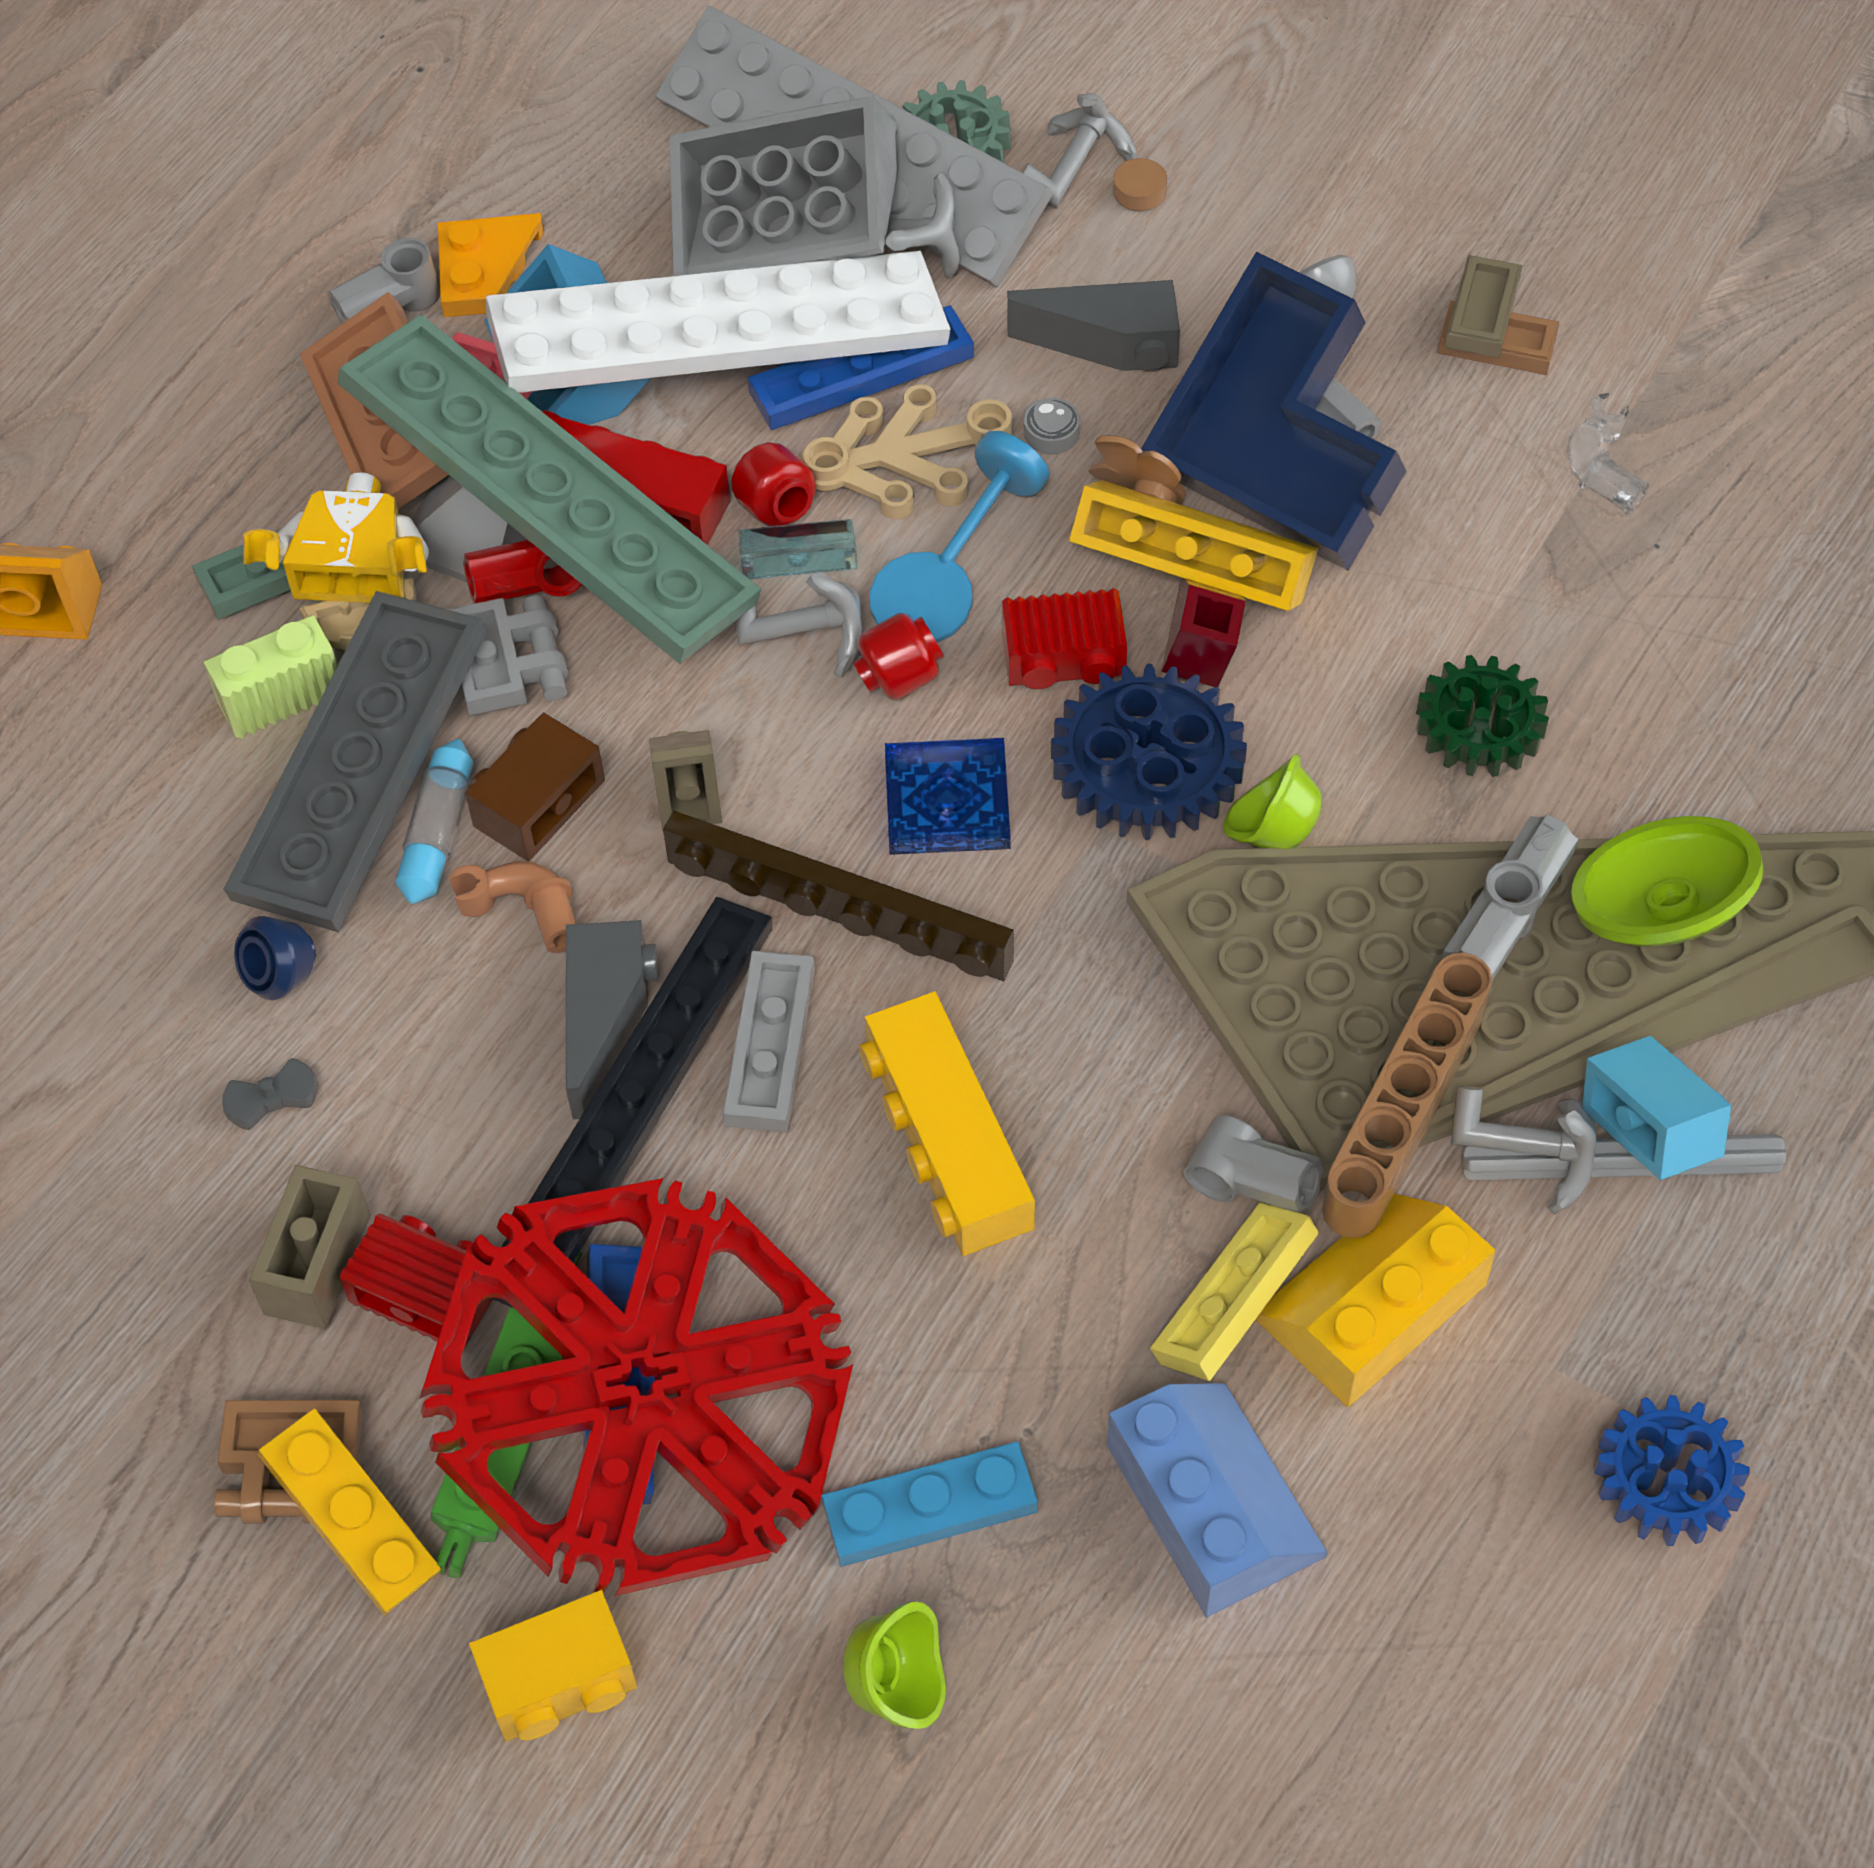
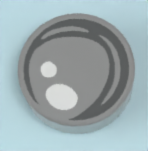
(1051, 425)

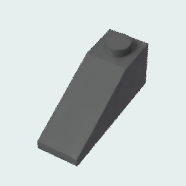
(1105, 323)
(604, 1000)

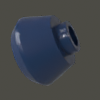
(273, 956)

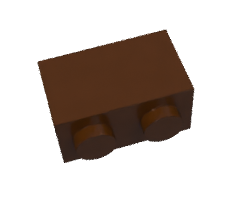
(534, 786)

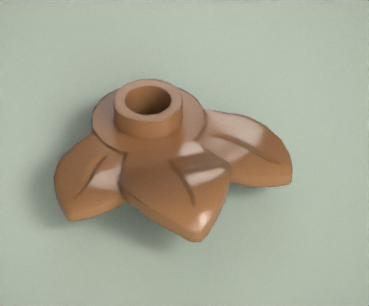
(1137, 470)

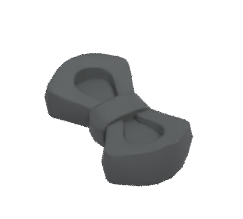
(248, 1102)

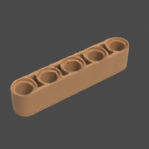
(1400, 1118)

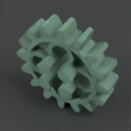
(977, 119)

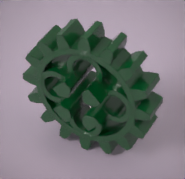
(1516, 716)

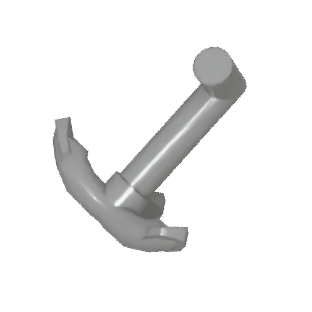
(1091, 122)
(930, 230)
(839, 611)
(1572, 1144)

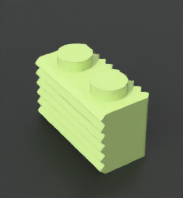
(272, 675)

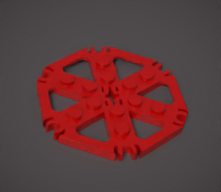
(599, 1353)

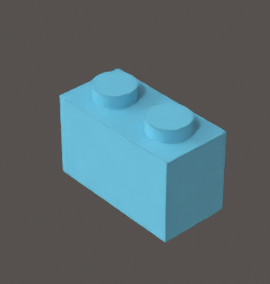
(1656, 1107)

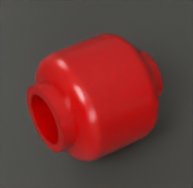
(773, 484)
(898, 656)

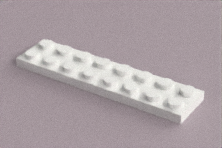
(715, 321)

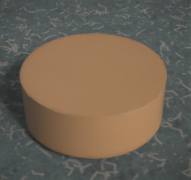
(1140, 184)

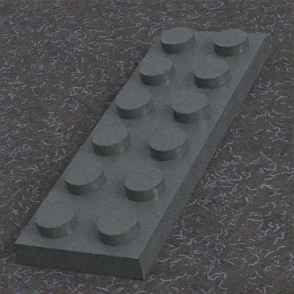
(356, 761)

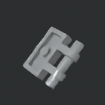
(496, 672)

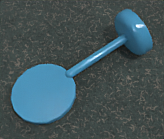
(935, 584)

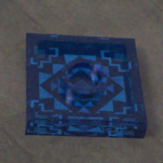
(947, 796)

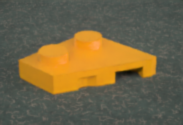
(482, 259)

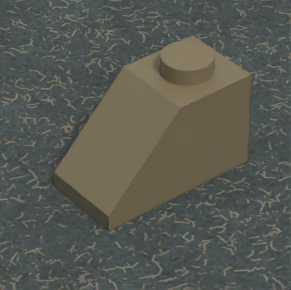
(685, 776)

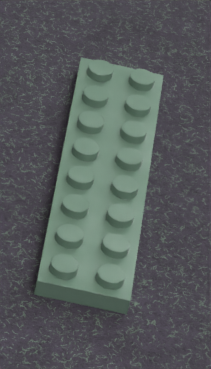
(550, 488)

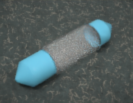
(434, 822)

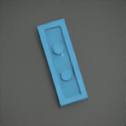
(929, 1504)

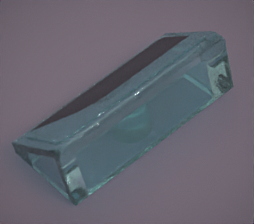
(797, 549)

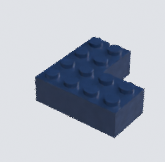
(1249, 422)

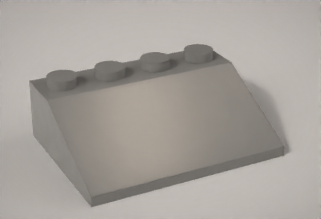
(783, 188)

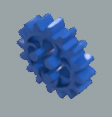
(1635, 1469)

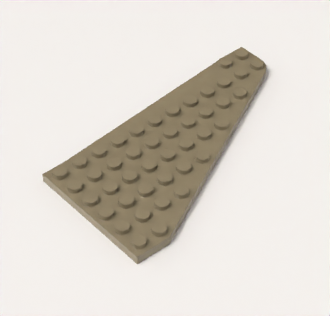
(1325, 950)

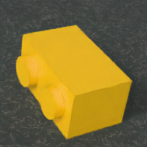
(554, 1667)

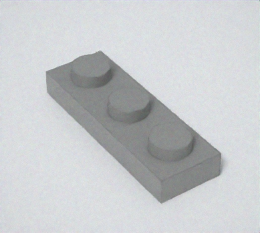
(769, 1041)

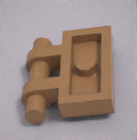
(252, 1425)

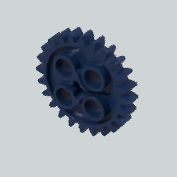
(1148, 751)

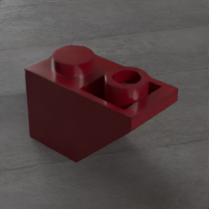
(1203, 632)

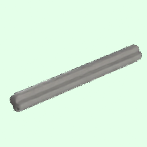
(1742, 1156)

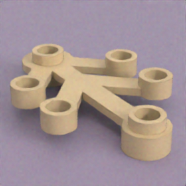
(840, 464)

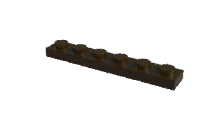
(839, 896)

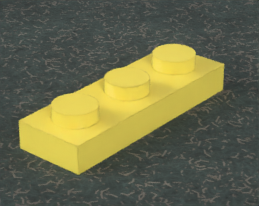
(1234, 1291)

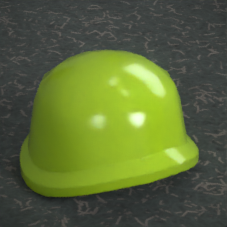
(1277, 809)
(896, 1666)

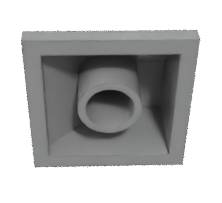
(456, 524)

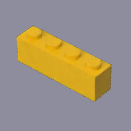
(1193, 544)
(948, 1124)

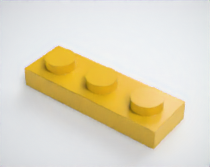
(349, 1512)

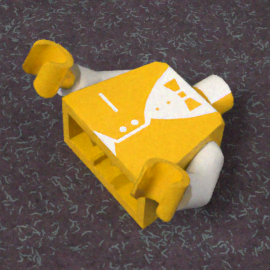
(343, 545)

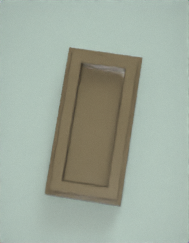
(1483, 306)

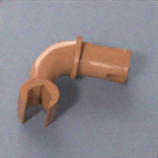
(539, 886)

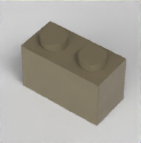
(309, 1246)

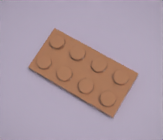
(362, 436)

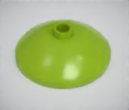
(1667, 881)

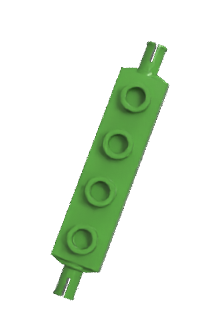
(453, 1509)

